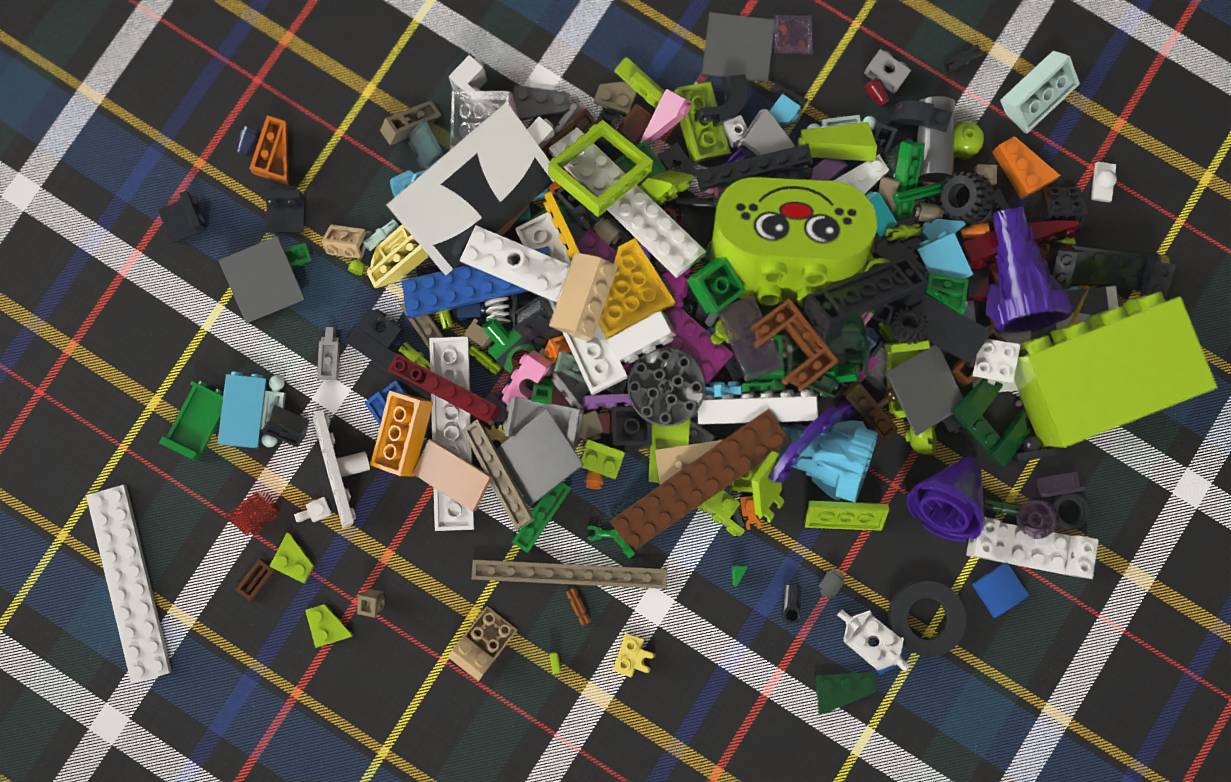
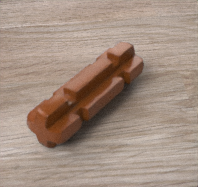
(578, 606)

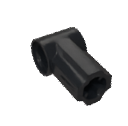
(791, 601)

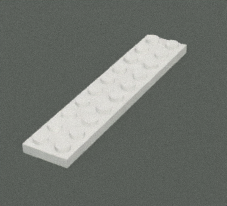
(633, 210)
(595, 355)
(451, 361)
(128, 584)

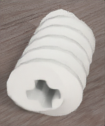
(496, 309)

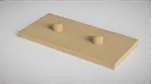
(676, 458)

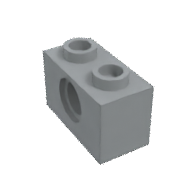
(890, 81)

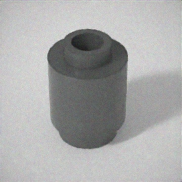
(831, 583)

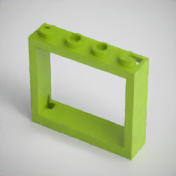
(617, 190)

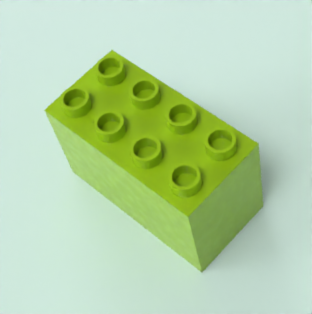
(1112, 371)

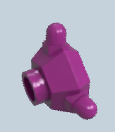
(676, 286)

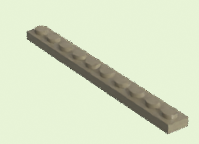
(569, 574)

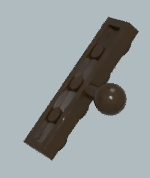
(872, 410)

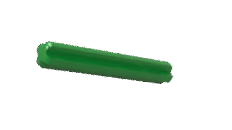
(918, 192)

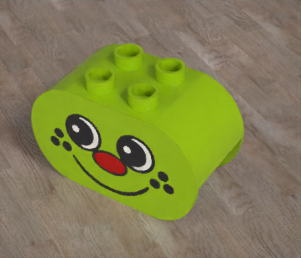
(792, 235)

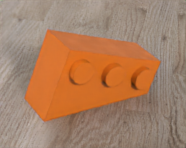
(1023, 167)

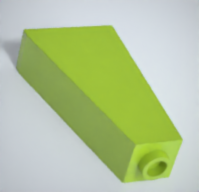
(841, 142)

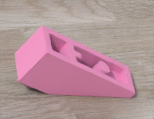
(667, 114)

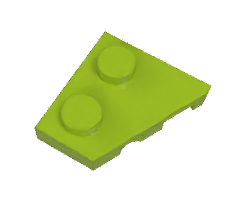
(292, 560)

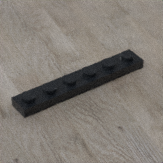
(754, 167)

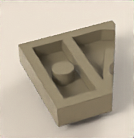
(615, 96)

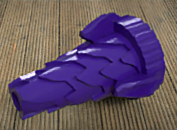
(1027, 291)

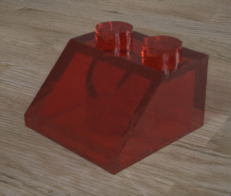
(254, 513)

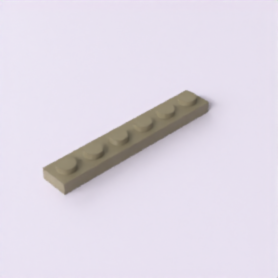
(502, 480)

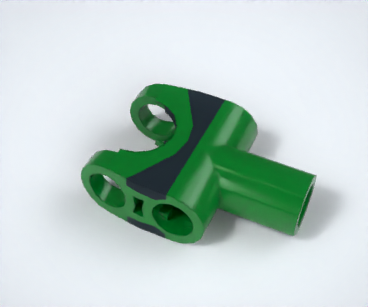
(505, 343)

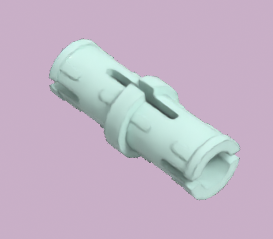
(380, 235)

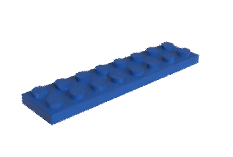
(458, 288)

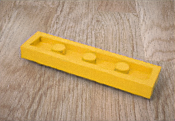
(559, 222)

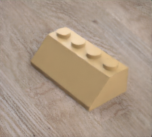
(583, 296)

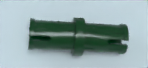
(1001, 506)

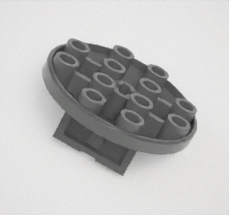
(666, 386)

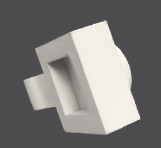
(315, 510)

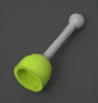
(357, 266)

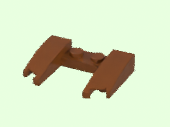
(791, 319)

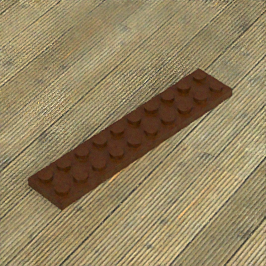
(700, 480)

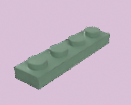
(568, 366)

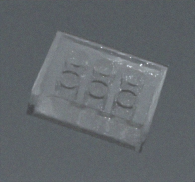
(473, 108)

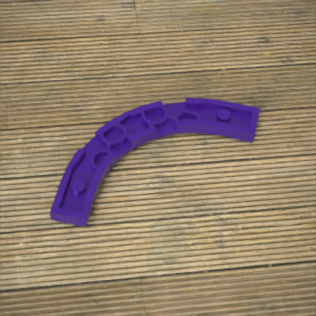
(820, 425)

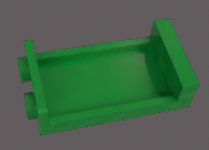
(195, 421)

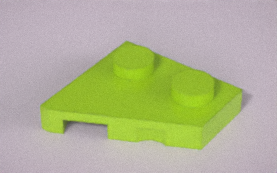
(326, 626)

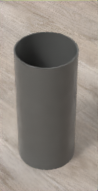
(939, 146)

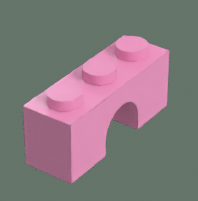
(533, 367)

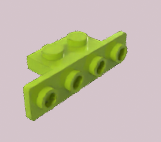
(640, 82)
(721, 509)

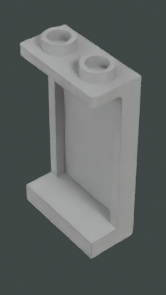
(523, 411)

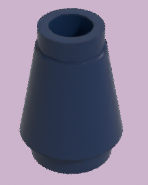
(246, 140)

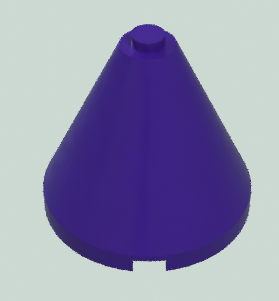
(951, 501)

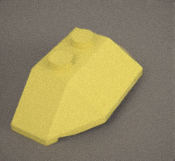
(395, 258)

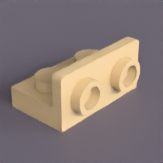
(343, 241)

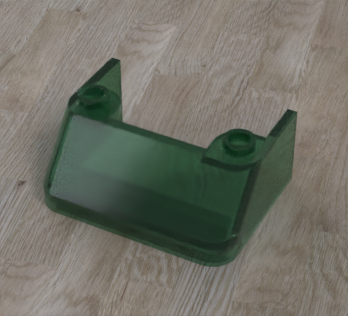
(851, 343)

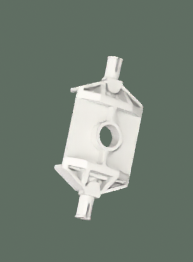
(864, 627)

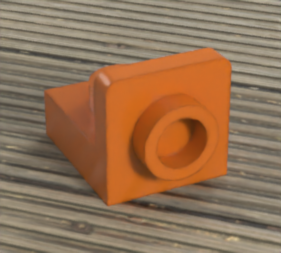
(555, 346)

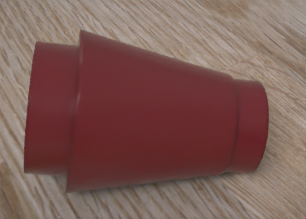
(877, 91)

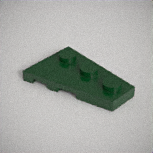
(842, 688)

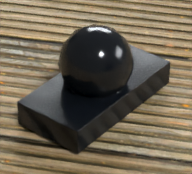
(1033, 450)

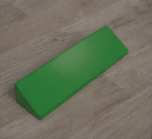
(908, 173)

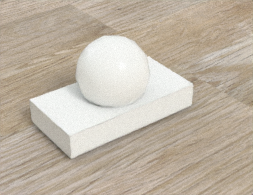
(1103, 182)

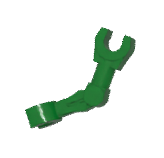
(599, 533)

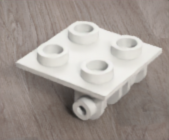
(997, 361)

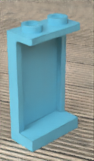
(242, 410)

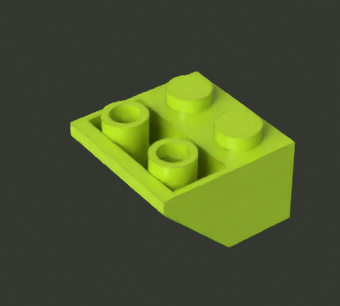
(666, 186)

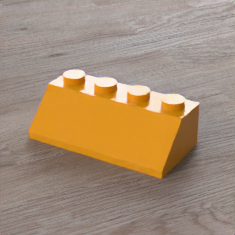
(401, 433)

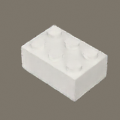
(642, 337)

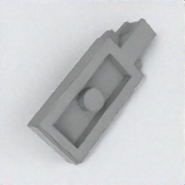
(328, 355)

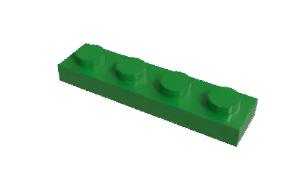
(542, 515)

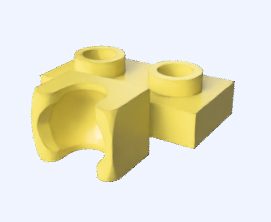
(632, 656)

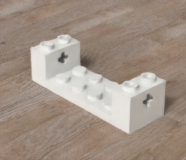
(471, 76)
(1054, 553)

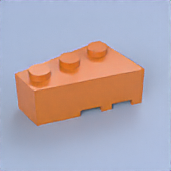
(272, 152)

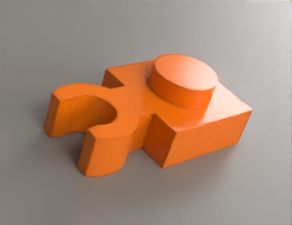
(748, 509)

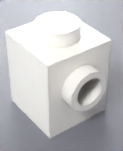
(734, 131)

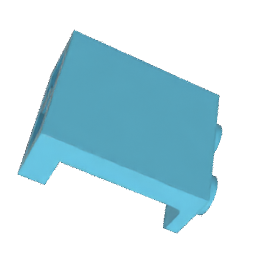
(944, 256)

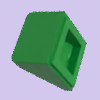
(737, 573)

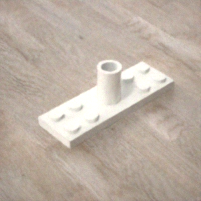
(498, 258)
(338, 467)

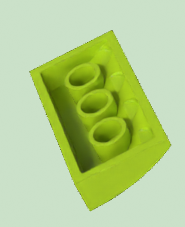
(702, 139)

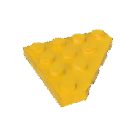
(634, 293)

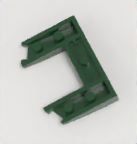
(969, 414)

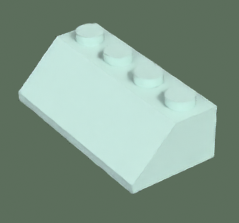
(1040, 91)

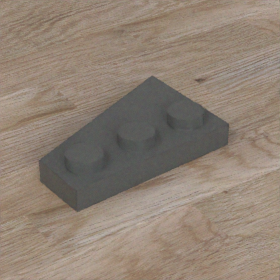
(538, 102)

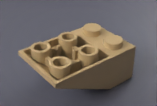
(482, 643)

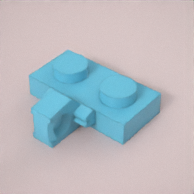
(719, 389)

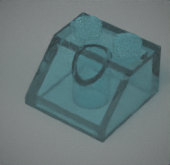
(425, 144)

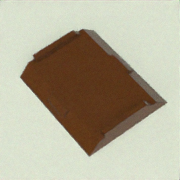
(635, 124)

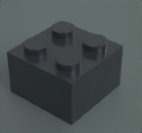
(629, 429)

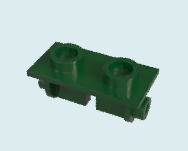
(824, 386)

